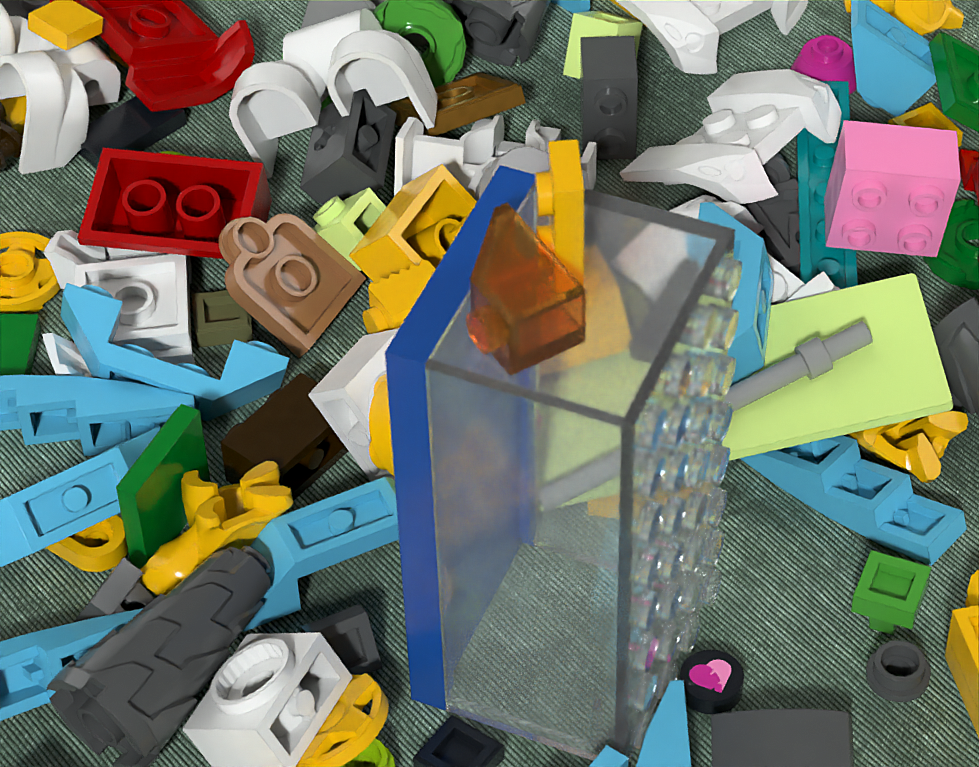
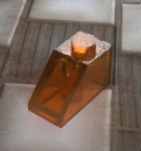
(522, 297)

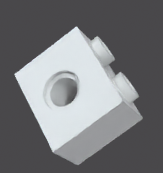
(347, 394)
(268, 701)

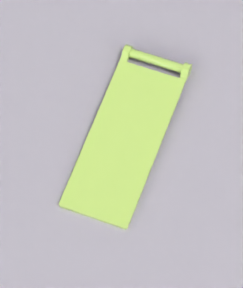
(873, 387)

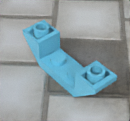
(752, 295)
(92, 321)
(66, 501)
(320, 538)

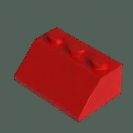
(170, 201)

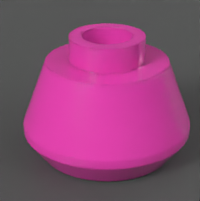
(827, 60)

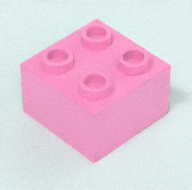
(891, 188)

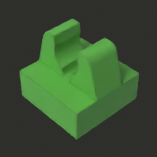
(890, 592)

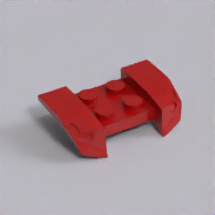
(172, 52)

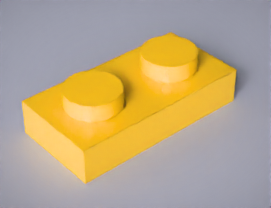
(562, 199)

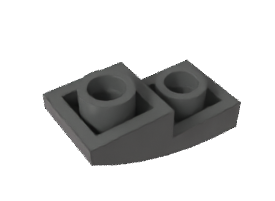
(782, 738)

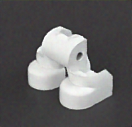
(324, 62)
(57, 91)
(471, 153)

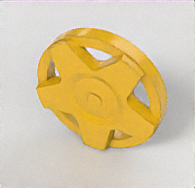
(25, 279)
(348, 725)

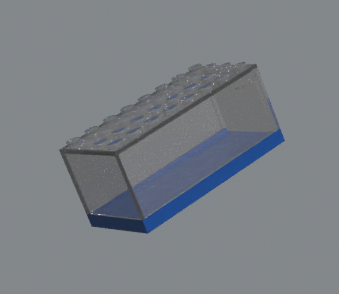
(572, 507)

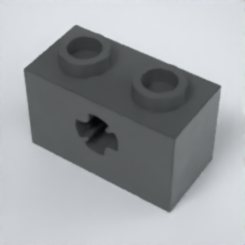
(609, 96)
(349, 150)

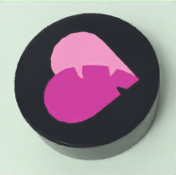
(712, 681)

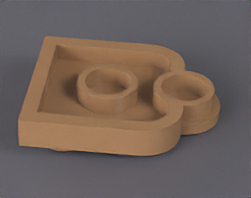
(286, 277)

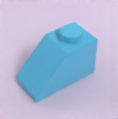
(889, 59)

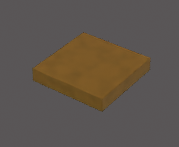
(464, 102)

